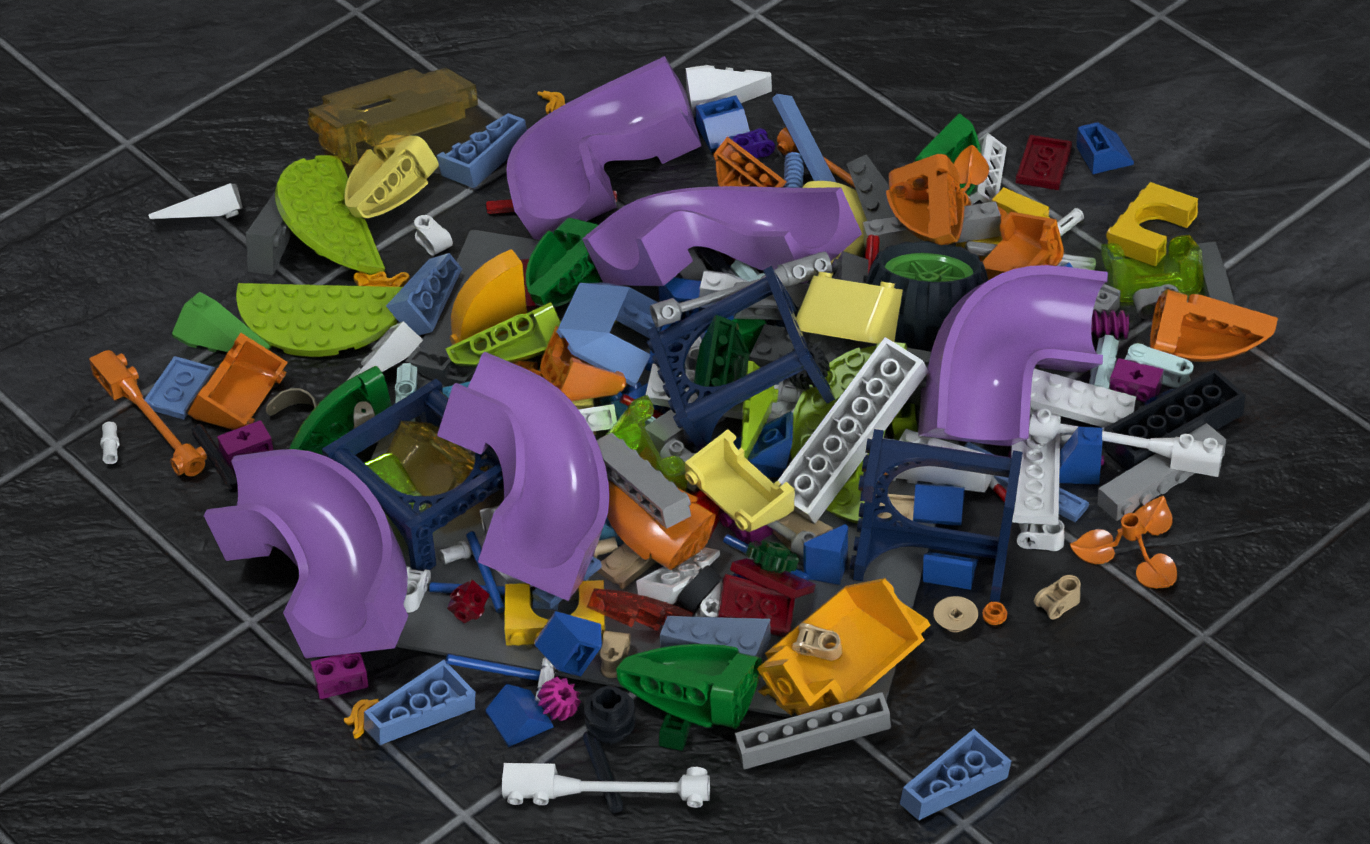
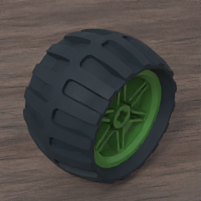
(931, 283)

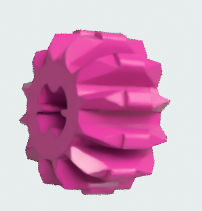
(558, 698)

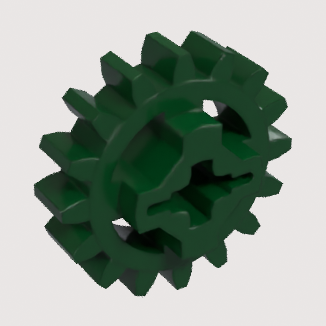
(772, 556)

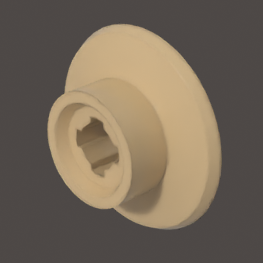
(955, 607)

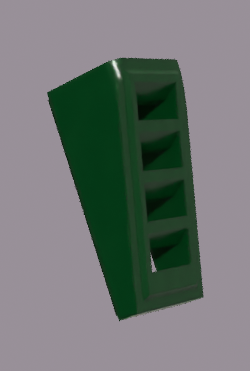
(674, 732)

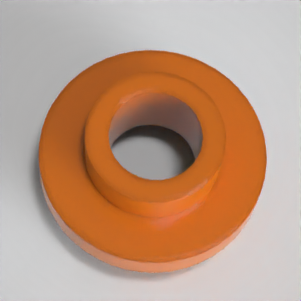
(994, 613)

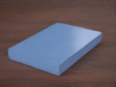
(178, 387)

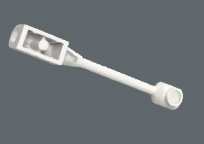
(1184, 451)
(544, 783)

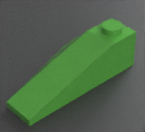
(210, 325)

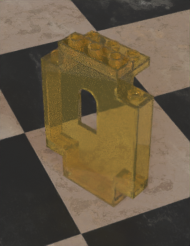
(416, 106)

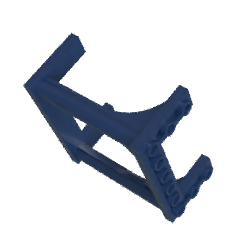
(675, 342)
(413, 525)
(887, 533)

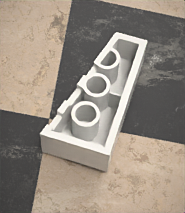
(939, 475)

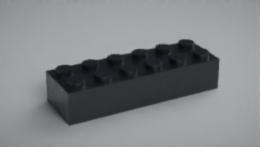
(1201, 401)

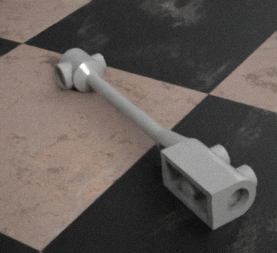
(789, 274)
(676, 448)

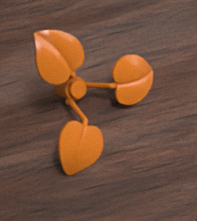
(974, 170)
(1154, 518)

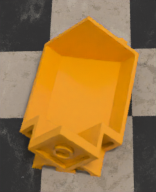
(874, 637)

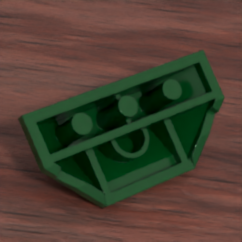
(721, 354)

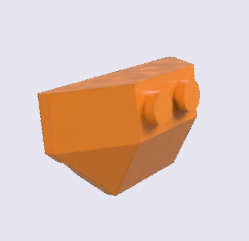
(742, 169)

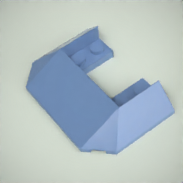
(589, 324)

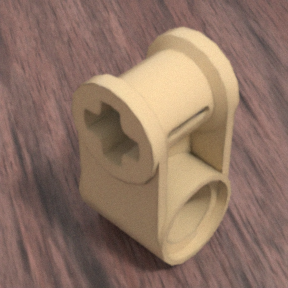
(1059, 596)
(812, 642)
(613, 651)

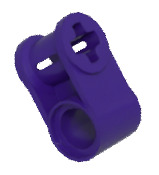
(754, 143)

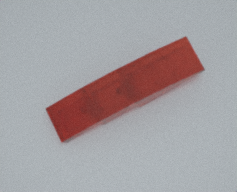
(632, 607)

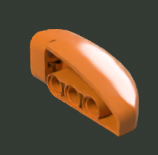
(928, 199)
(1206, 327)
(648, 537)

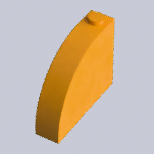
(489, 297)

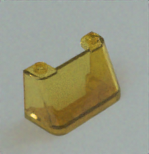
(429, 459)

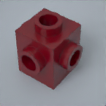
(468, 601)

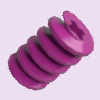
(1110, 324)

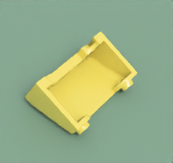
(850, 309)
(738, 485)

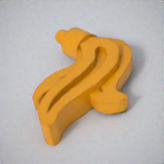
(556, 100)
(357, 716)

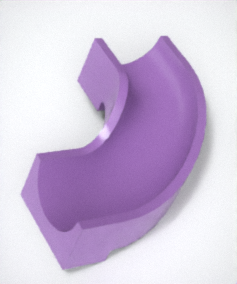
(561, 158)
(756, 225)
(991, 345)
(549, 469)
(336, 536)

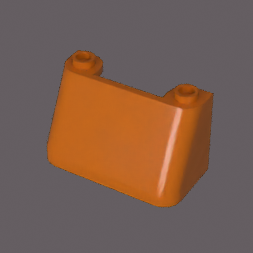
(1024, 243)
(575, 376)
(238, 385)

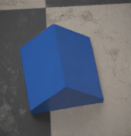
(774, 443)
(938, 504)
(827, 556)
(949, 570)
(517, 715)

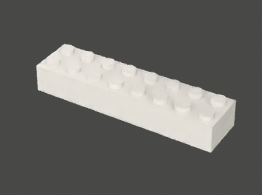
(842, 436)

